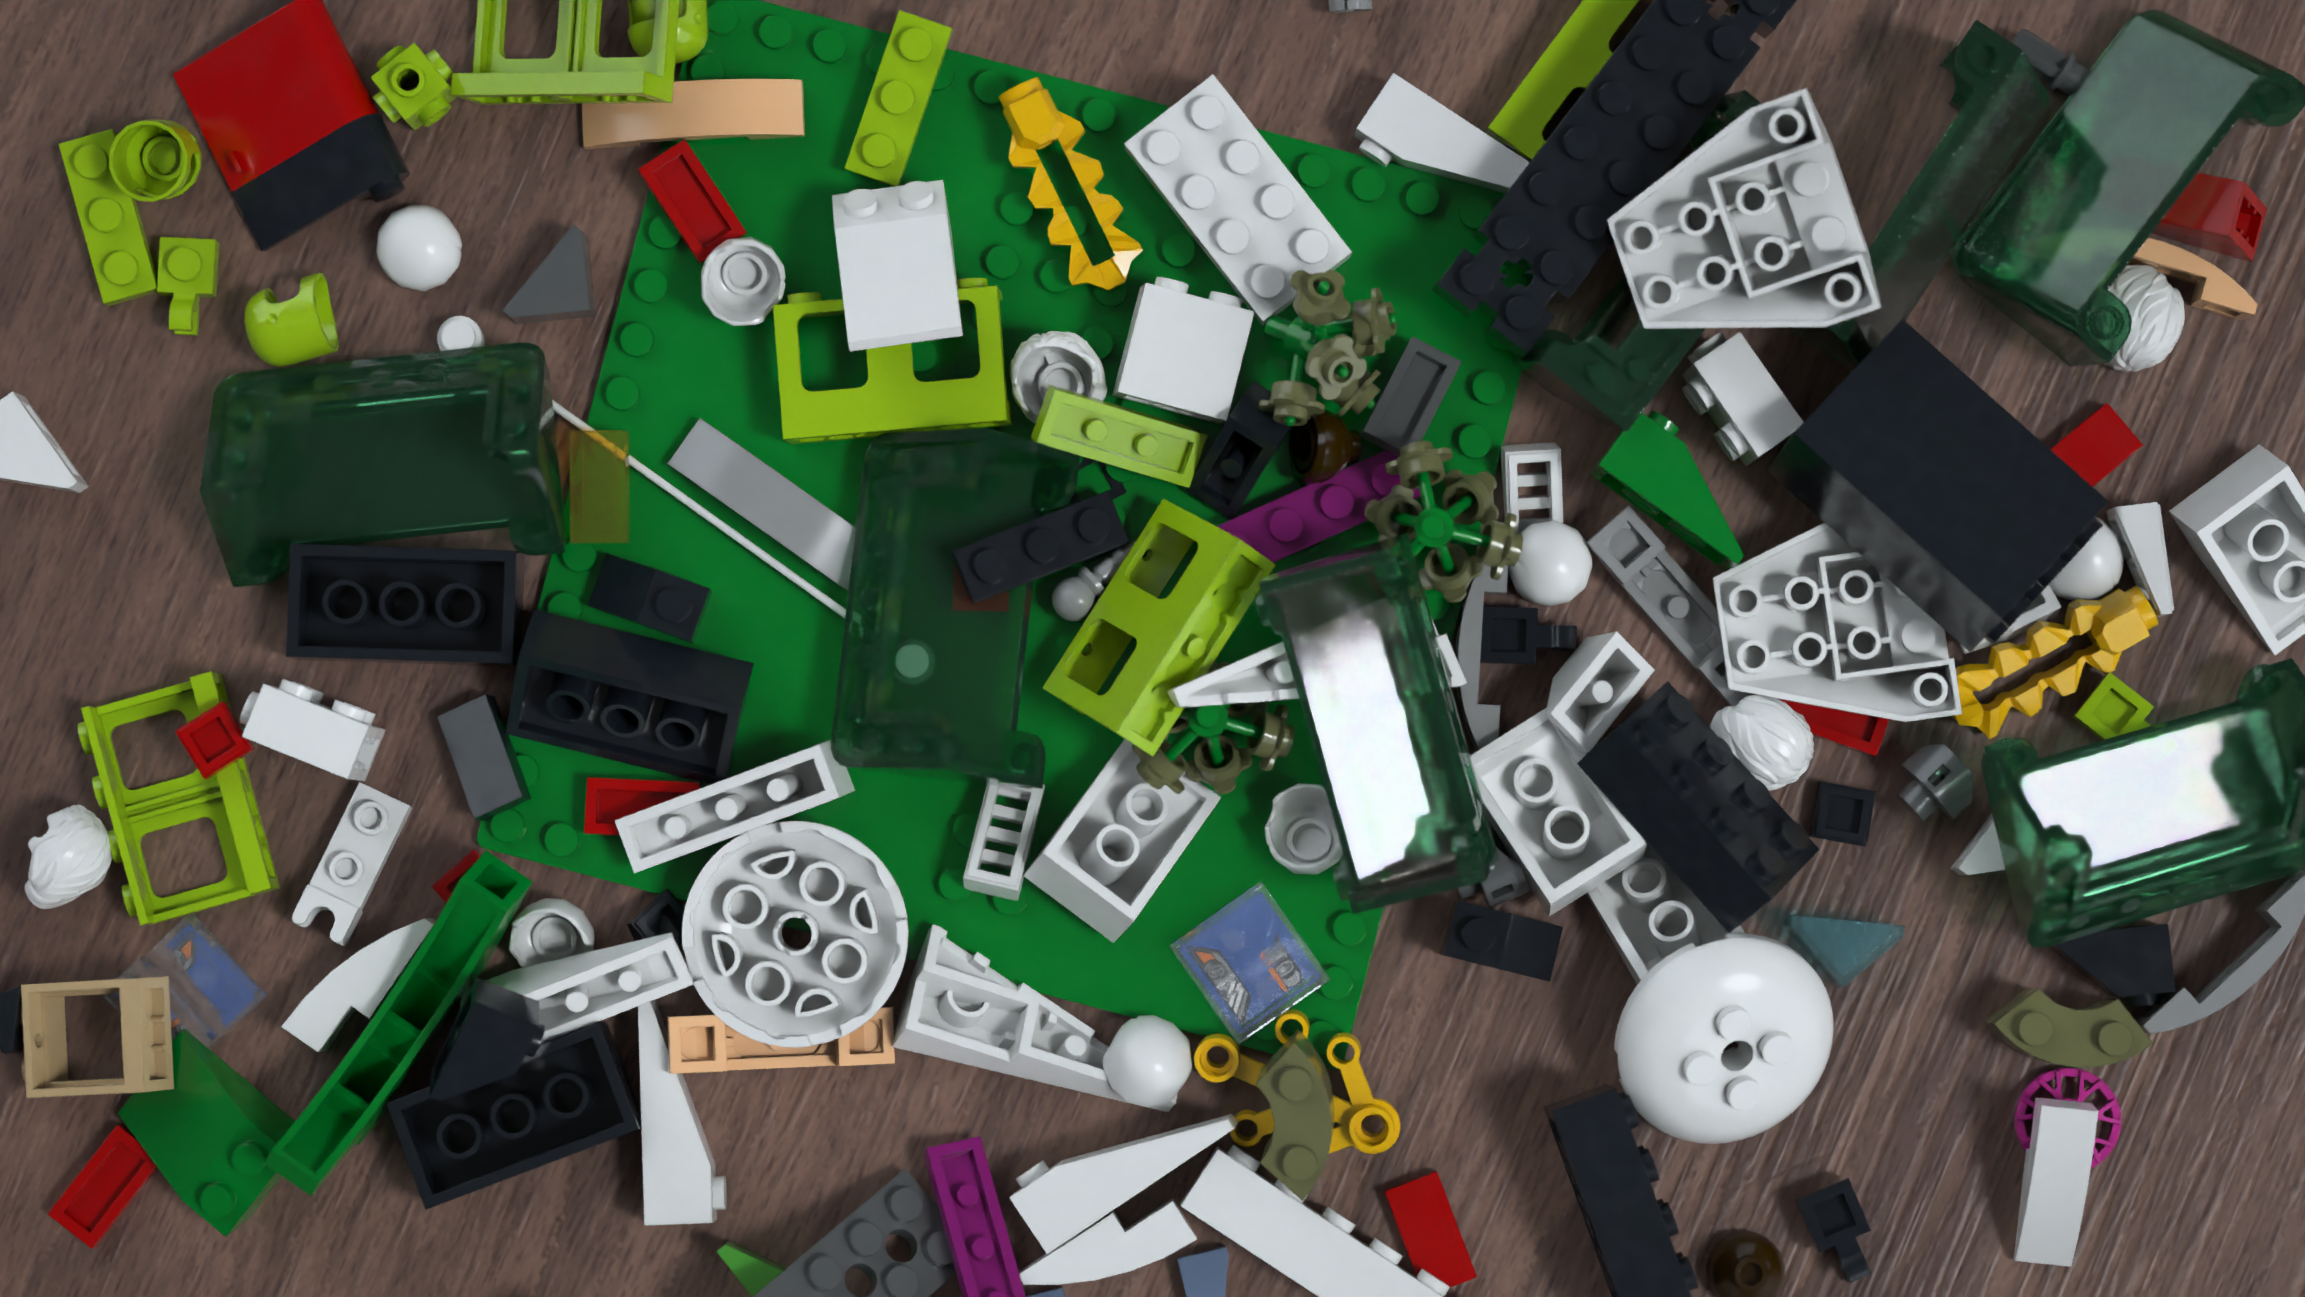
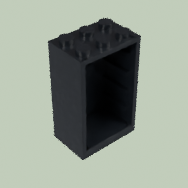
(1939, 488)

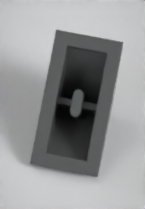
(559, 286)

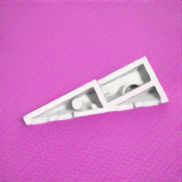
(1269, 678)
(981, 1019)

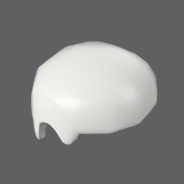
(419, 247)
(742, 281)
(1552, 564)
(2093, 569)
(1303, 830)
(550, 932)
(1148, 1061)

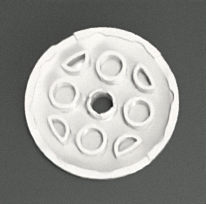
(738, 945)
(1700, 1003)

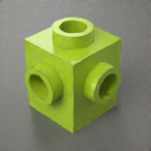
(424, 103)

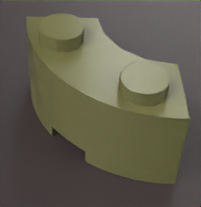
(2066, 1035)
(1302, 1113)

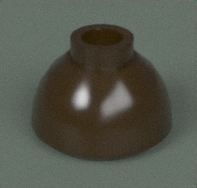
(1322, 448)
(1745, 1266)

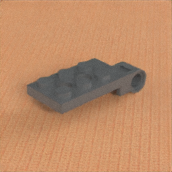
(859, 1244)

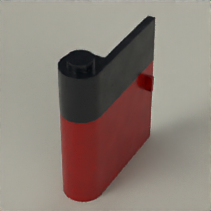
(291, 122)

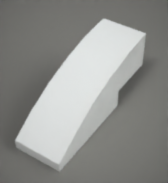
(356, 985)
(2055, 1181)
(1111, 1249)

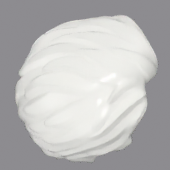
(2155, 315)
(1058, 361)
(1766, 739)
(67, 858)

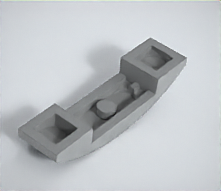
(767, 500)
(1664, 595)
(1479, 719)
(2283, 914)

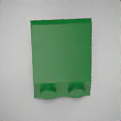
(1664, 483)
(209, 1135)

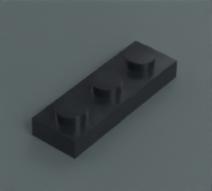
(1039, 547)

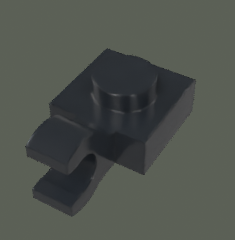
(1513, 636)
(1835, 1221)

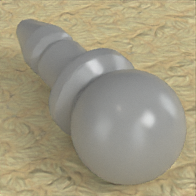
(1078, 595)

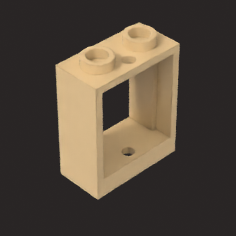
(143, 1029)

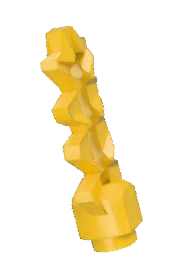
(1037, 125)
(2111, 625)

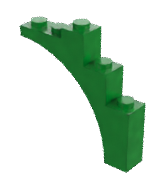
(403, 1026)

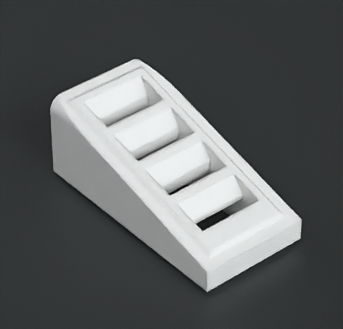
(1511, 480)
(2145, 552)
(993, 883)

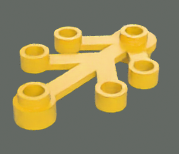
(1345, 1113)

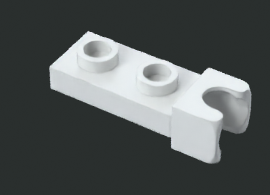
(353, 861)

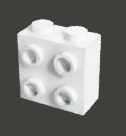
(1184, 350)
(1739, 397)
(300, 726)

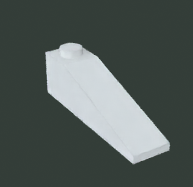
(1429, 137)
(733, 806)
(598, 982)
(676, 1157)
(1089, 1186)

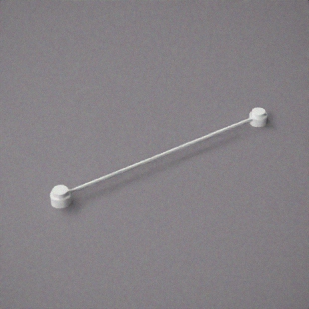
(463, 332)

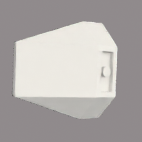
(1749, 230)
(1832, 633)

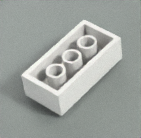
(1236, 198)

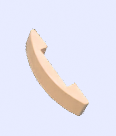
(701, 112)
(2213, 287)
(710, 1045)

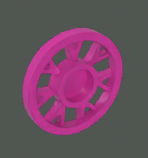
(2057, 1073)

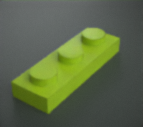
(898, 99)
(108, 221)
(1119, 436)

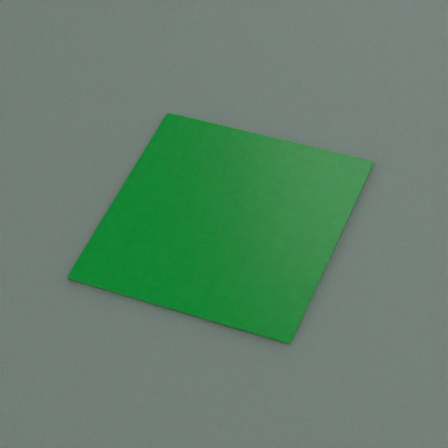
(682, 364)

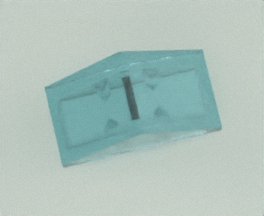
(1842, 946)

